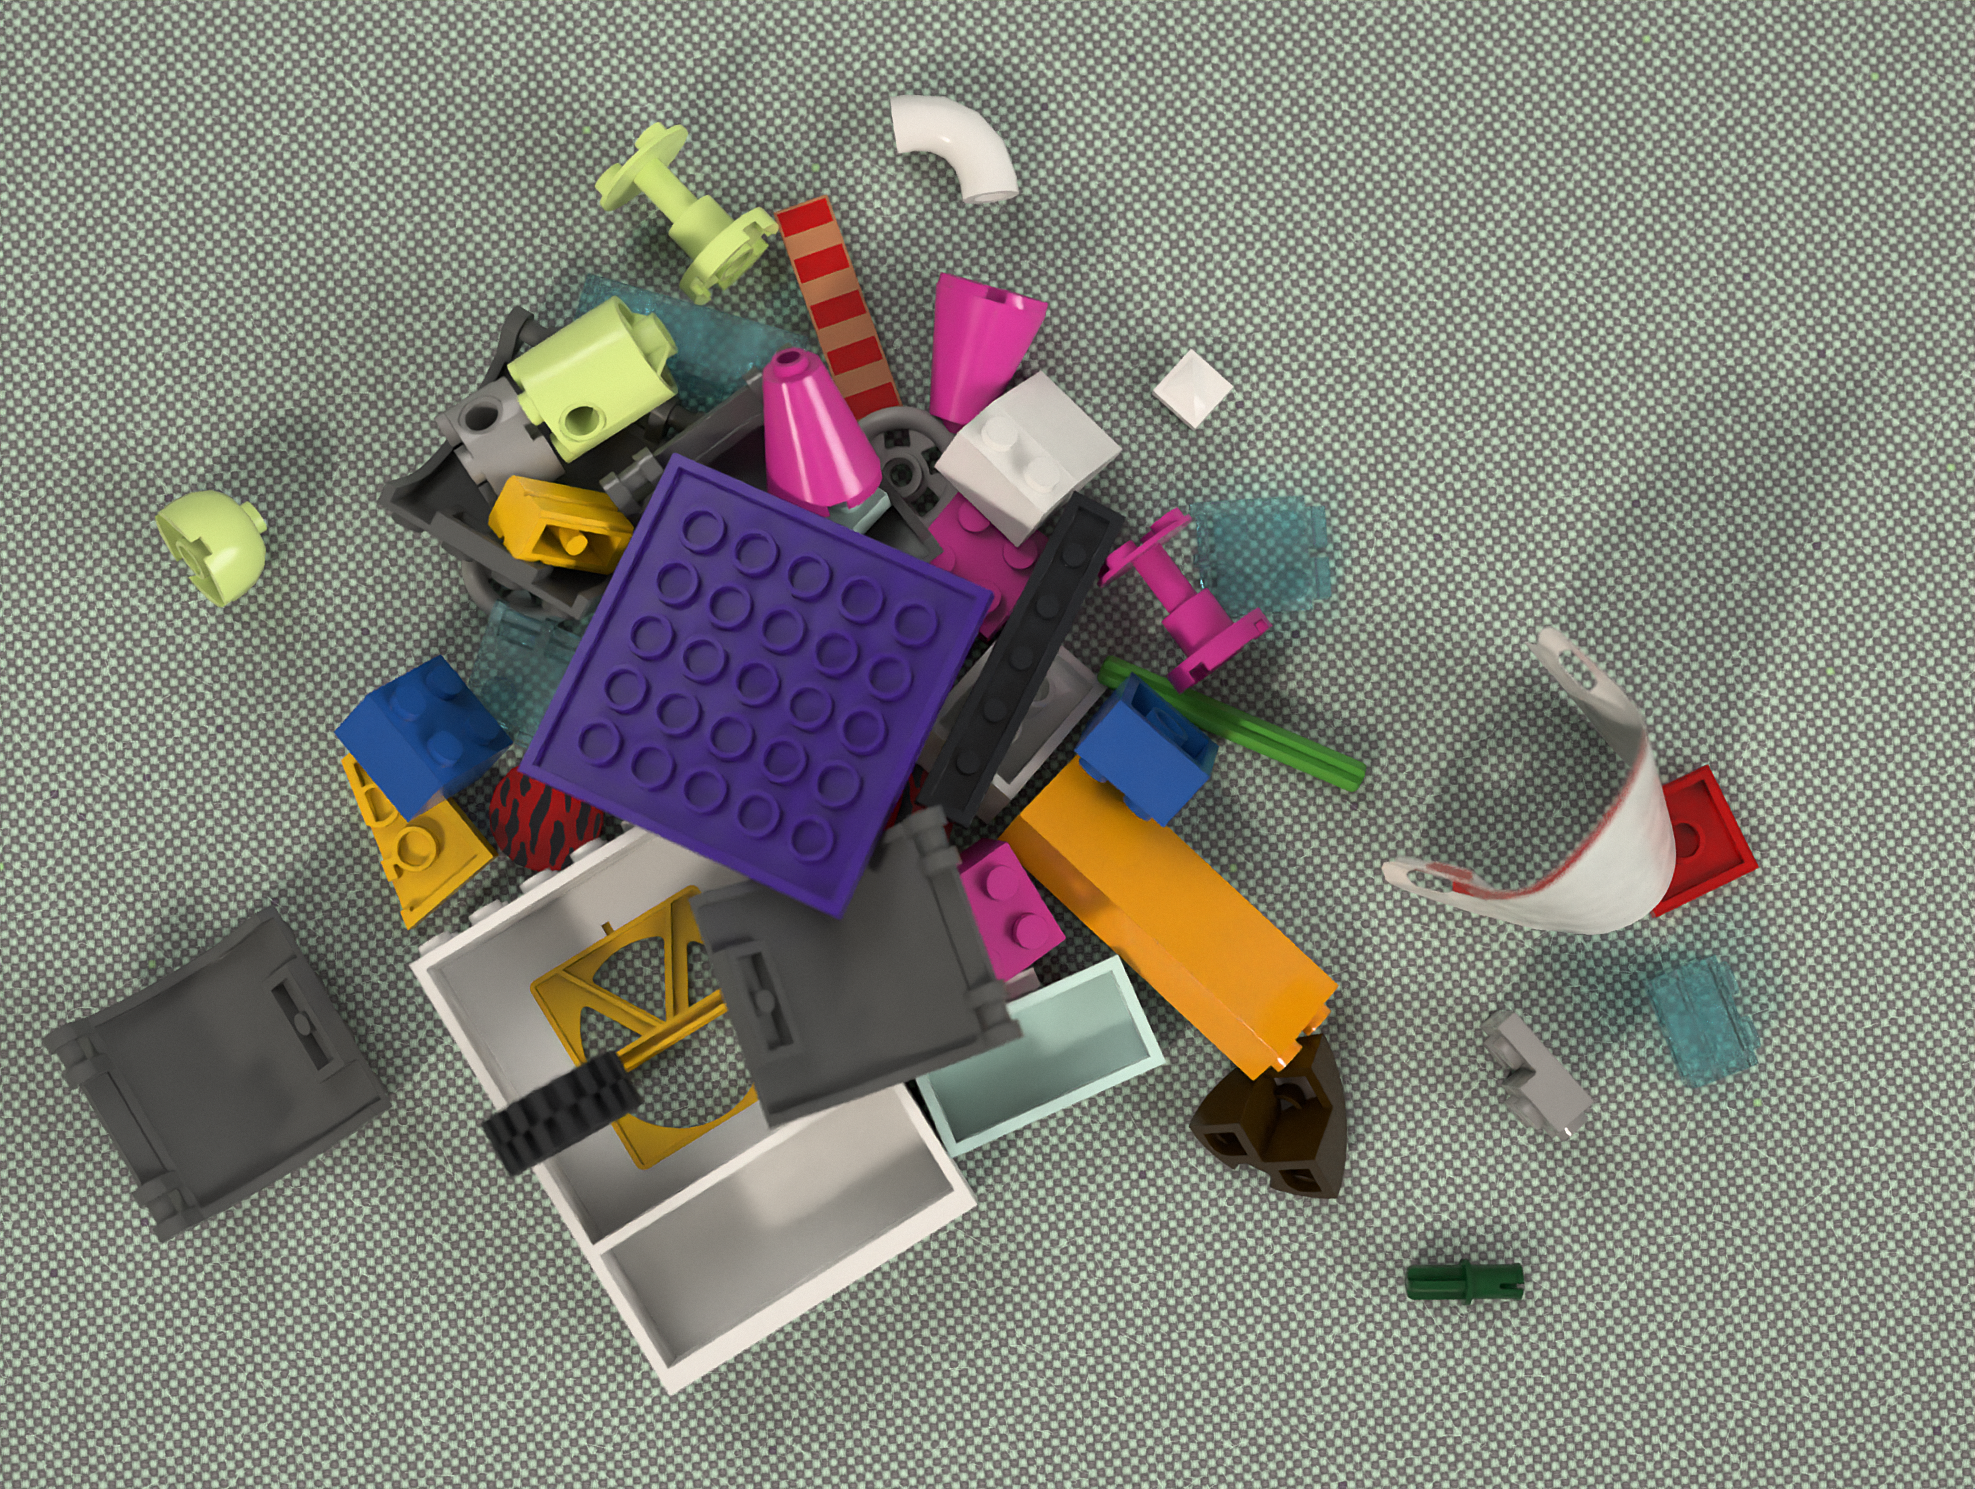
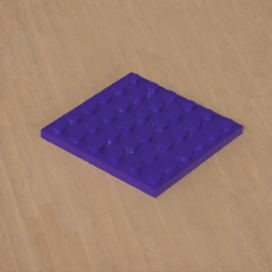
(757, 684)

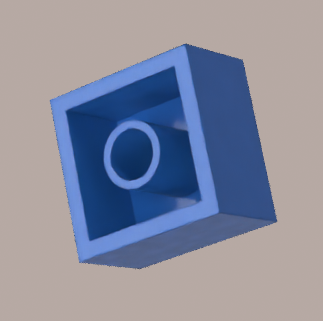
(423, 737)
(1146, 751)

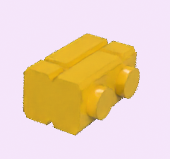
(560, 525)

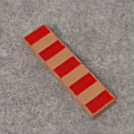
(837, 306)

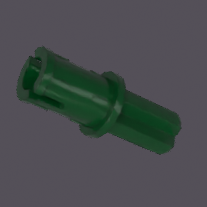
(1464, 1282)

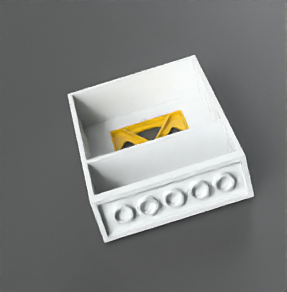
(703, 1226)

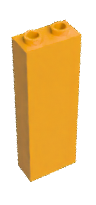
(1172, 920)

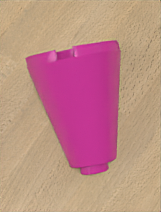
(977, 345)
(812, 438)

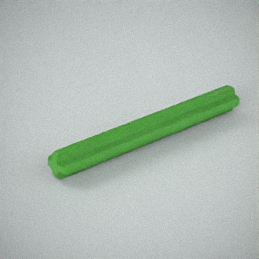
(1244, 728)

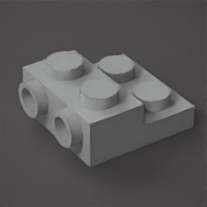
(1540, 1087)

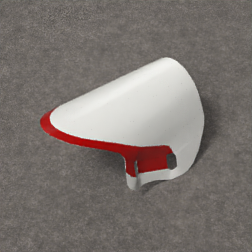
(1620, 865)

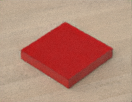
(1706, 839)

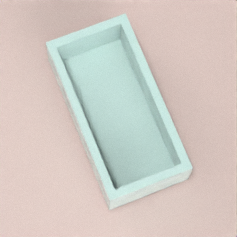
(1075, 1043)

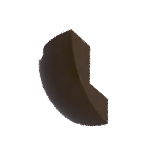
(1282, 1122)

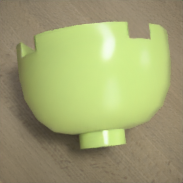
(216, 542)

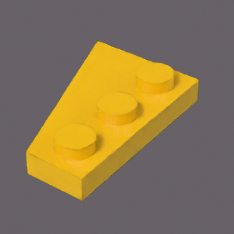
(424, 856)

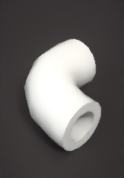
(962, 139)

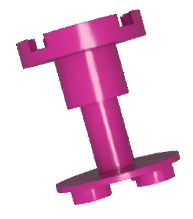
(1194, 618)

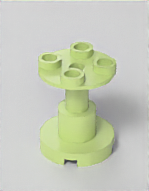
(701, 227)

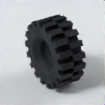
(561, 1113)

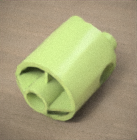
(596, 376)

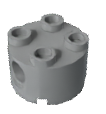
(497, 439)

